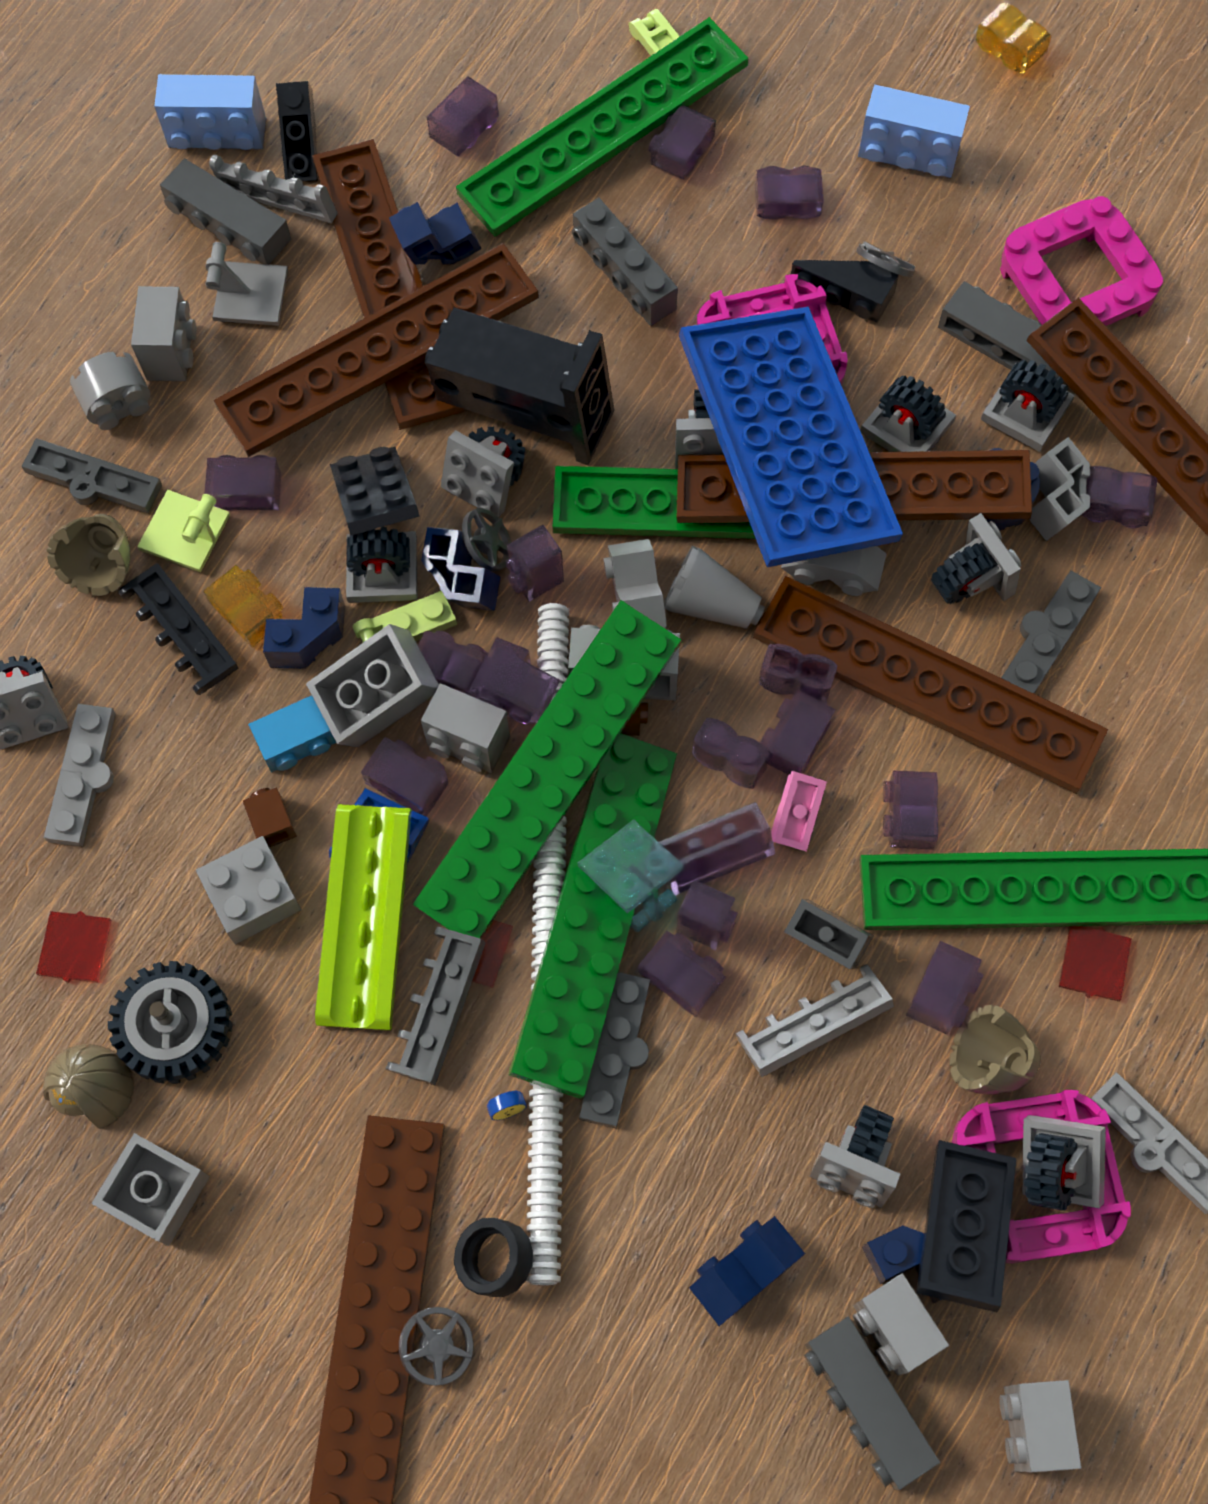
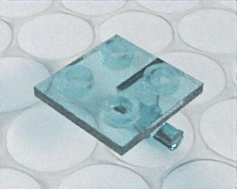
(632, 870)

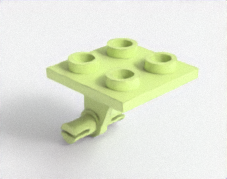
(184, 530)

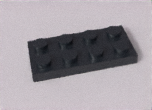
(373, 490)
(967, 1226)

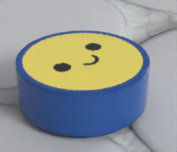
(506, 1105)

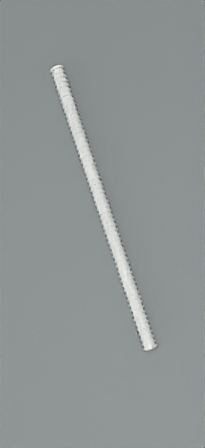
(546, 1103)

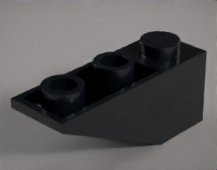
(297, 129)
(851, 284)

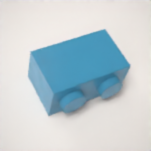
(292, 734)

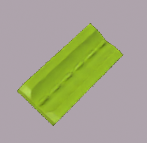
(363, 917)

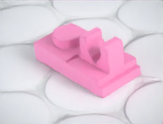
(798, 811)

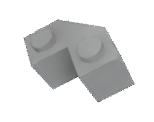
(1063, 483)
(852, 571)
(635, 578)

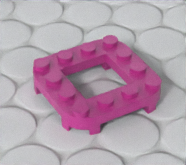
(1091, 220)
(776, 298)
(1058, 1233)

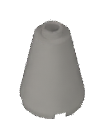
(712, 593)

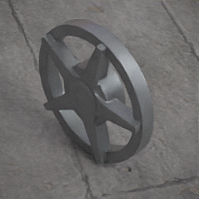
(885, 259)
(486, 538)
(436, 1346)

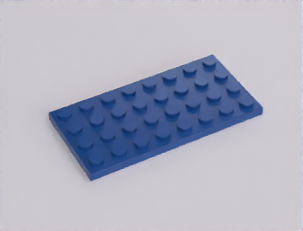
(789, 436)

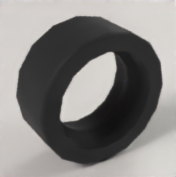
(467, 1257)

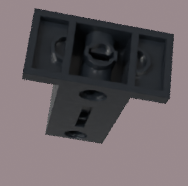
(524, 378)

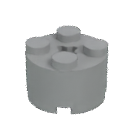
(110, 389)

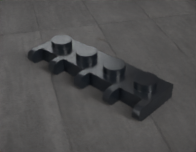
(181, 626)

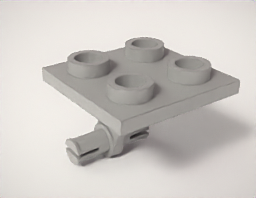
(245, 290)

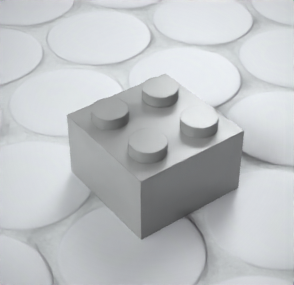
(163, 333)
(465, 729)
(248, 890)
(150, 1189)
(899, 1326)
(1040, 1427)

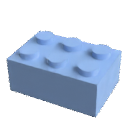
(210, 111)
(913, 131)

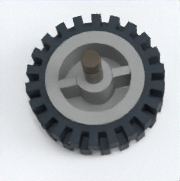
(170, 1022)

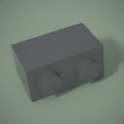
(828, 934)

